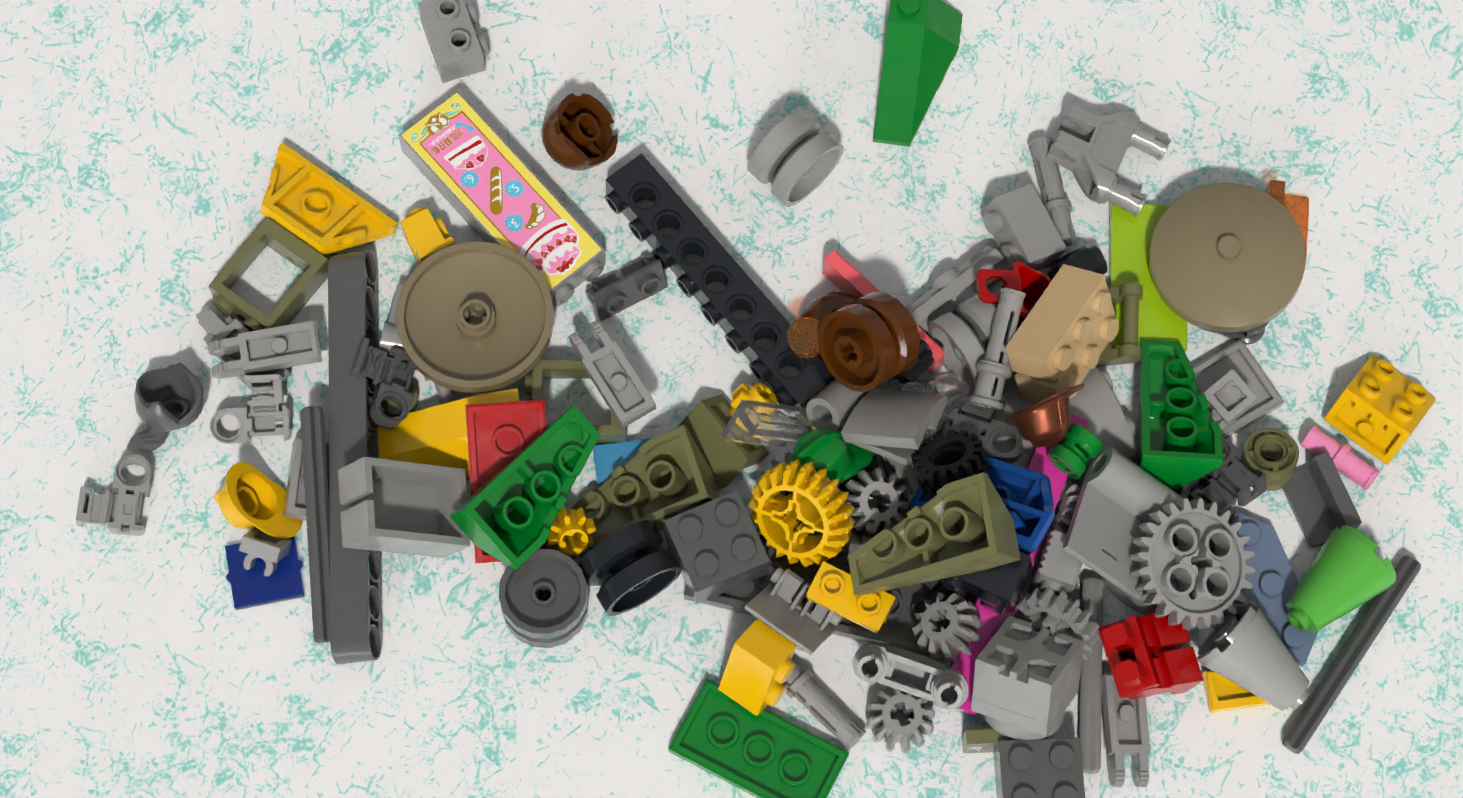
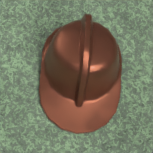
(1046, 420)

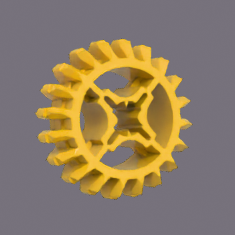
(811, 508)

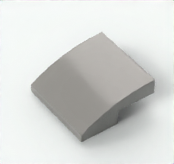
(893, 418)

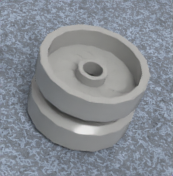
(795, 157)
(964, 336)

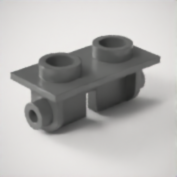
(638, 282)

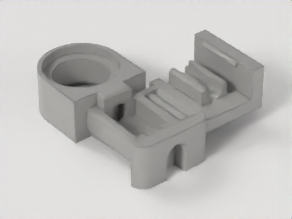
(263, 411)
(117, 508)

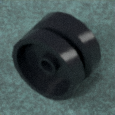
(629, 567)

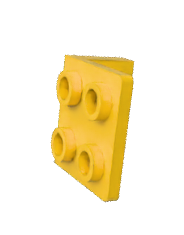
(1380, 409)

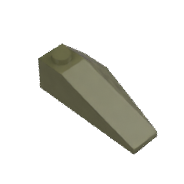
(653, 485)
(947, 537)

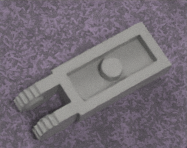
(268, 350)
(614, 376)
(1125, 734)

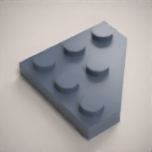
(1272, 584)

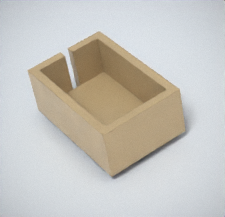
(1062, 334)

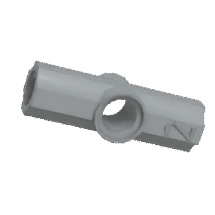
(954, 287)

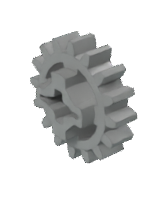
(1059, 616)

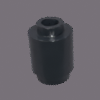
(1084, 258)

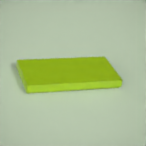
(1129, 263)

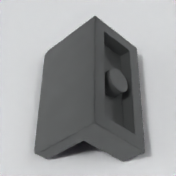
(1320, 500)

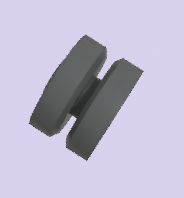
(548, 621)

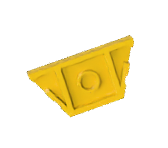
(320, 207)

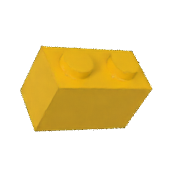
(758, 668)

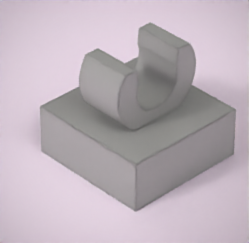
(263, 546)

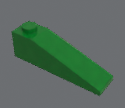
(916, 55)
(1174, 423)
(520, 502)

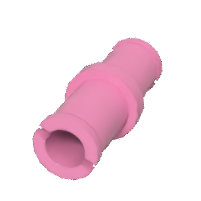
(1344, 460)

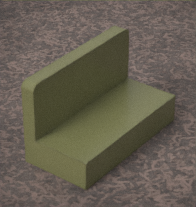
(724, 457)

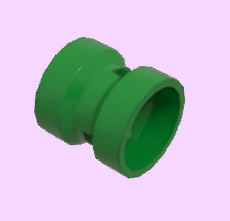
(1075, 451)

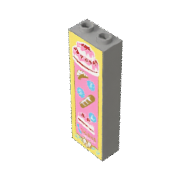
(501, 195)

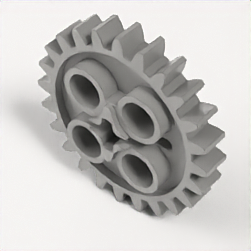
(1224, 568)

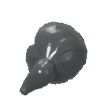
(165, 402)

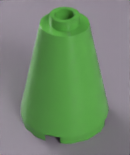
(1339, 580)

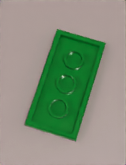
(756, 752)

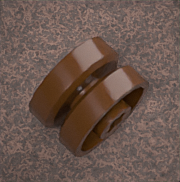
(868, 341)

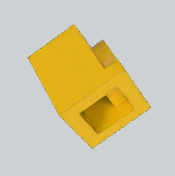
(424, 233)

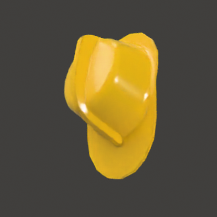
(255, 501)

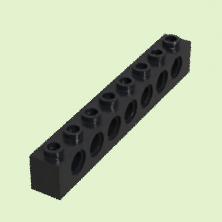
(642, 181)

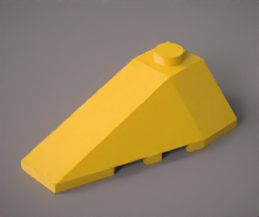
(436, 433)

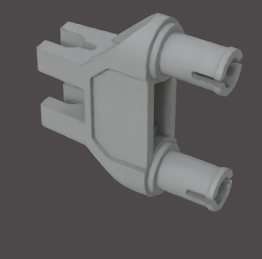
(1094, 149)
(911, 673)

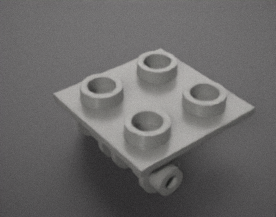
(791, 615)

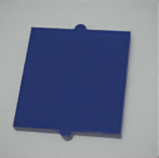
(254, 589)

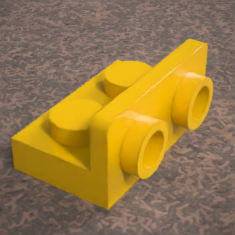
(834, 591)

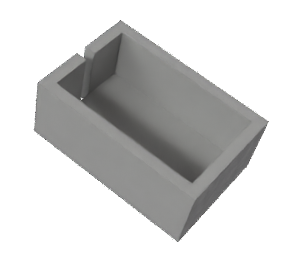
(401, 507)

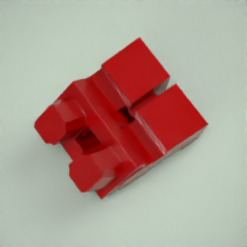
(1148, 656)

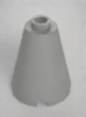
(1255, 659)

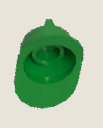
(830, 451)

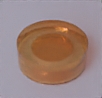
(803, 337)

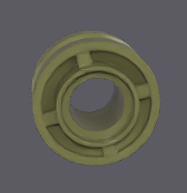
(1274, 445)

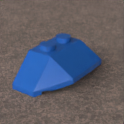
(1024, 495)

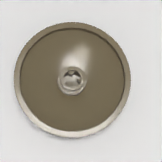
(1227, 257)
(475, 317)

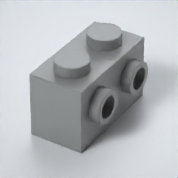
(453, 37)
(1023, 228)

